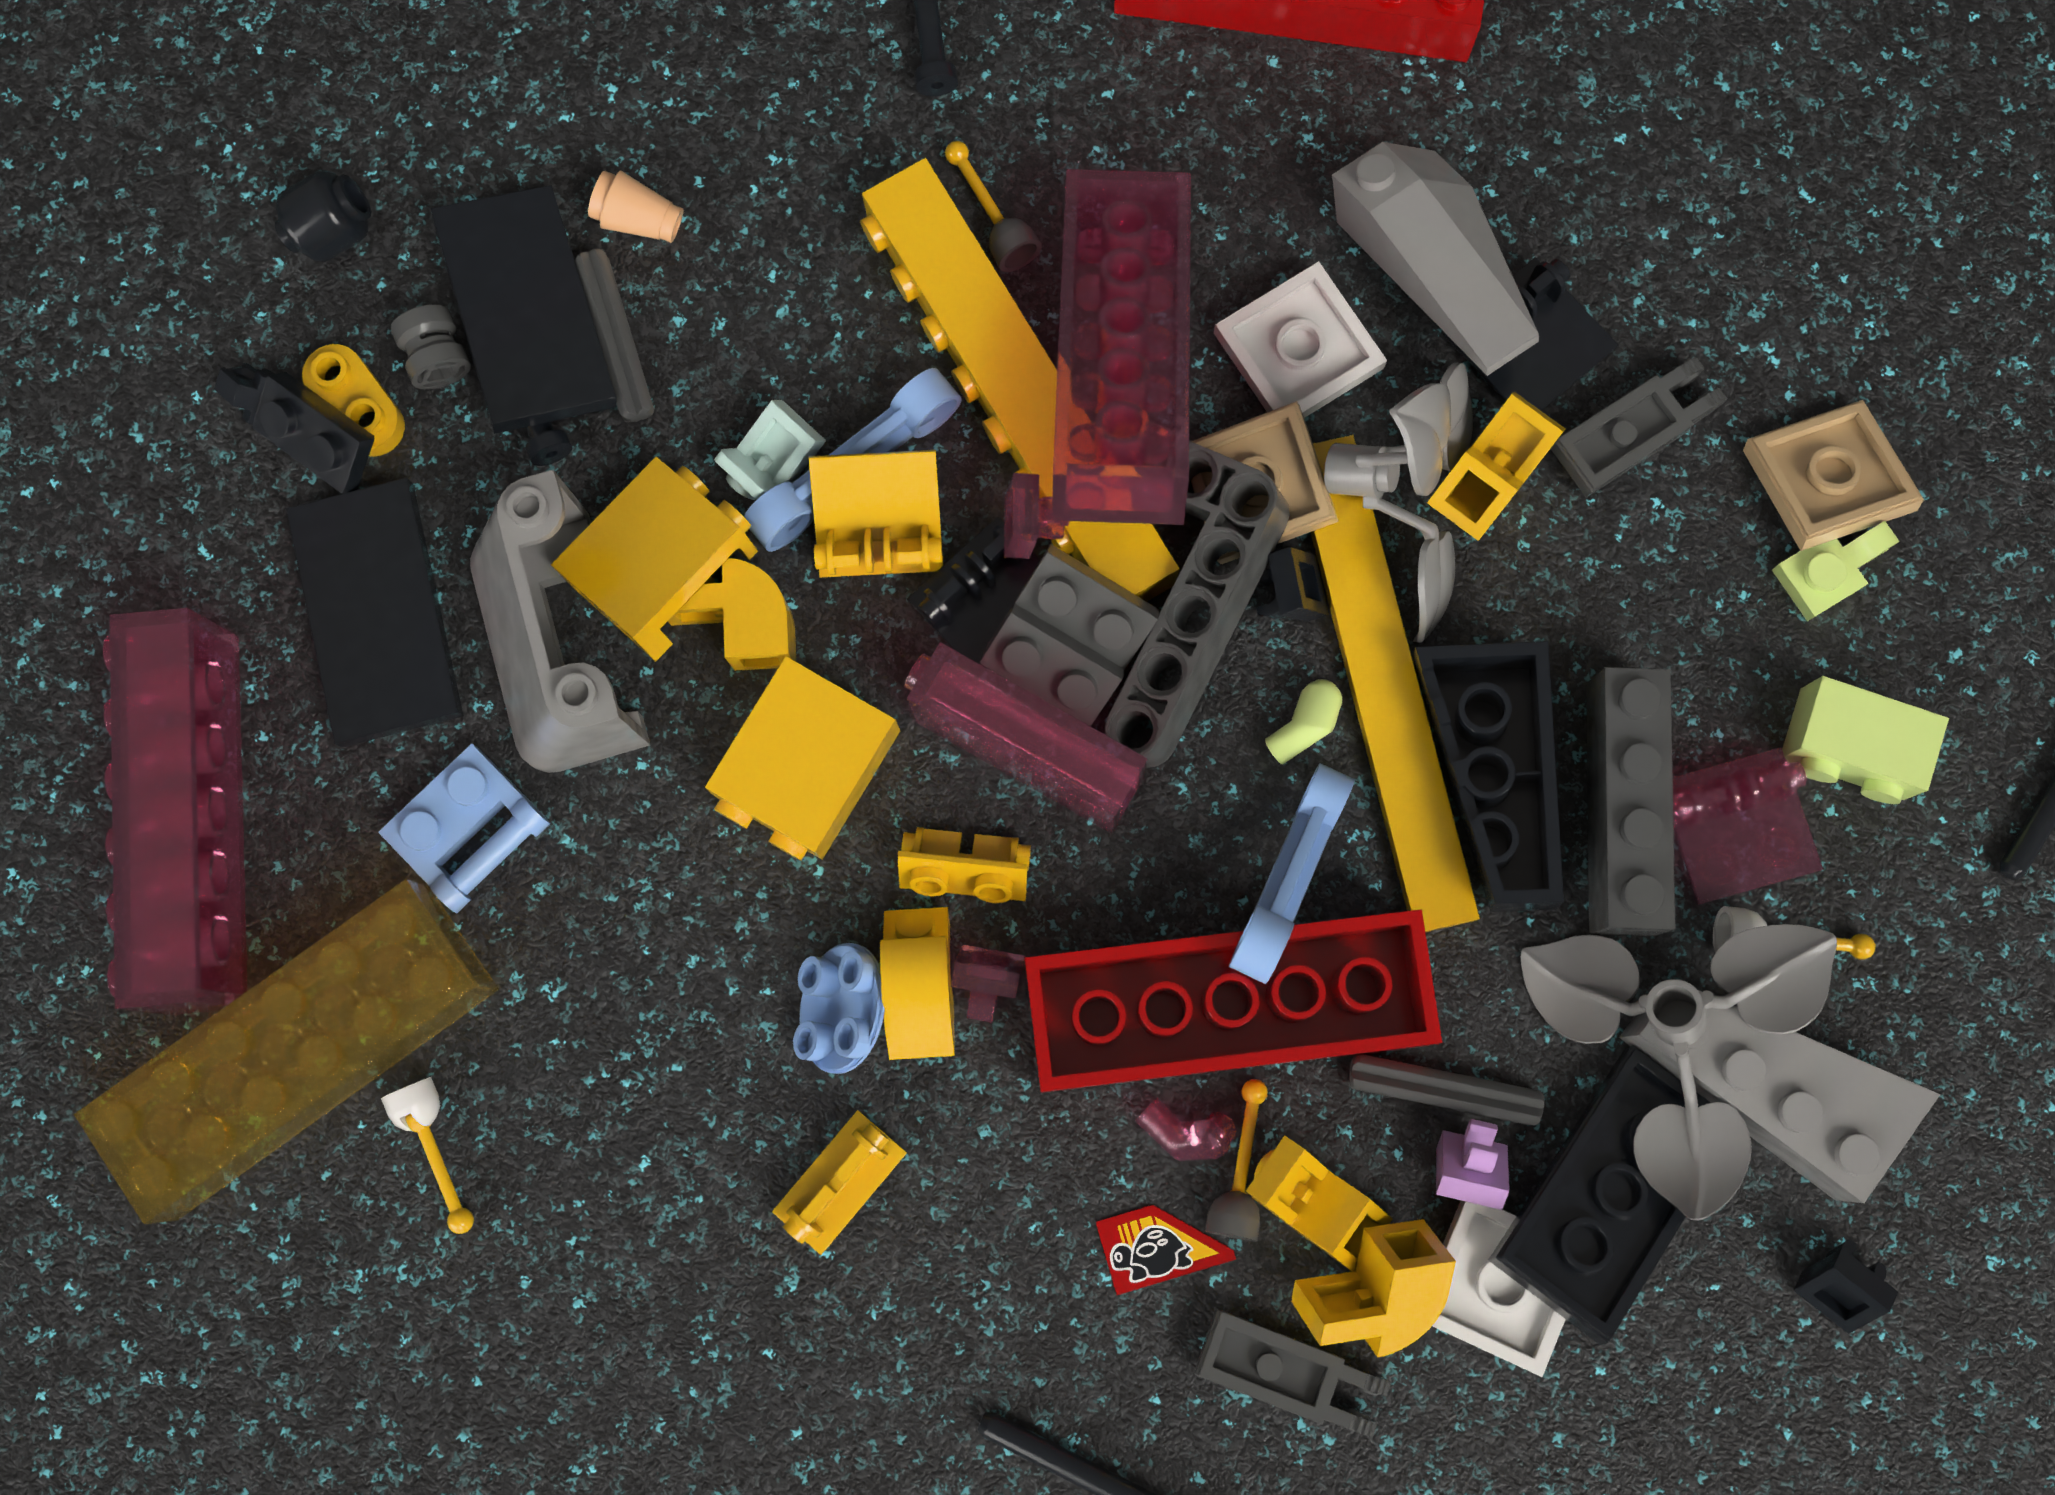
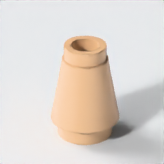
(633, 208)

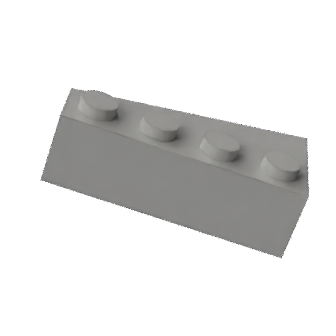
(1800, 1099)

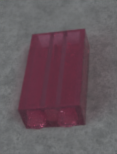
(1024, 736)

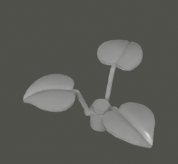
(1436, 434)
(1770, 972)

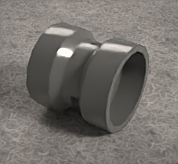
(429, 341)

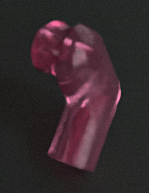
(1188, 1139)

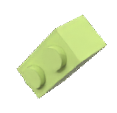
(1864, 740)

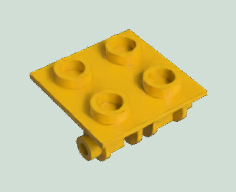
(876, 513)

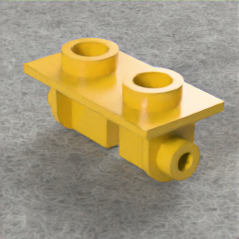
(934, 866)
(838, 1183)

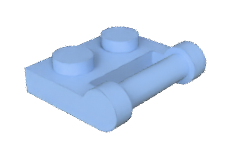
(450, 814)

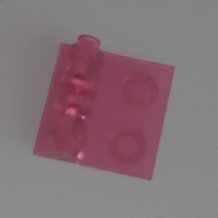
(1743, 825)

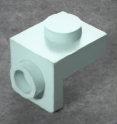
(771, 451)

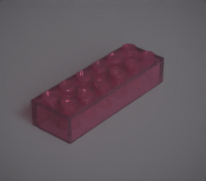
(1123, 349)
(175, 813)

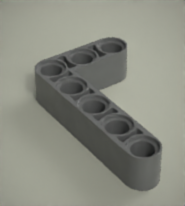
(1199, 588)

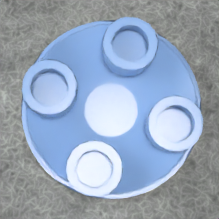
(839, 1008)

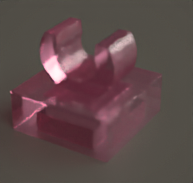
(1027, 517)
(988, 976)

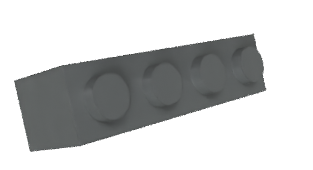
(1630, 802)

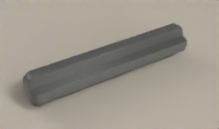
(614, 335)
(1446, 1089)

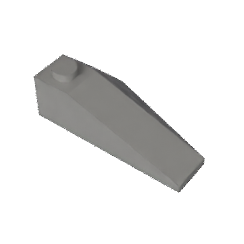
(1437, 246)

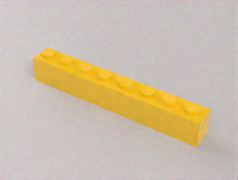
(996, 359)

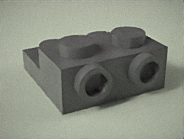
(1069, 635)

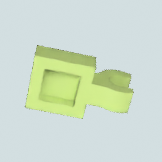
(1829, 571)

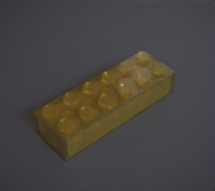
(285, 1053)

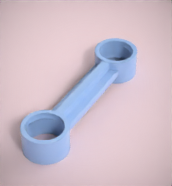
(914, 412)
(1291, 874)

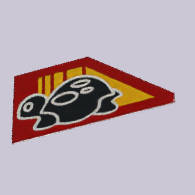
(1155, 1247)

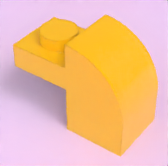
(1496, 466)
(753, 613)
(917, 983)
(1315, 1201)
(1390, 1297)

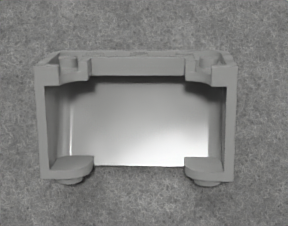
(555, 710)

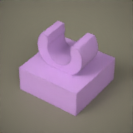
(1473, 1166)

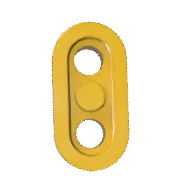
(355, 393)

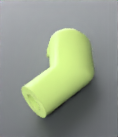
(1312, 720)

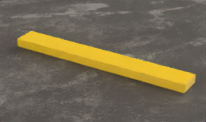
(1392, 713)

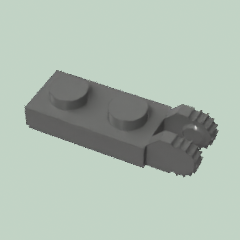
(1633, 428)
(1284, 1371)

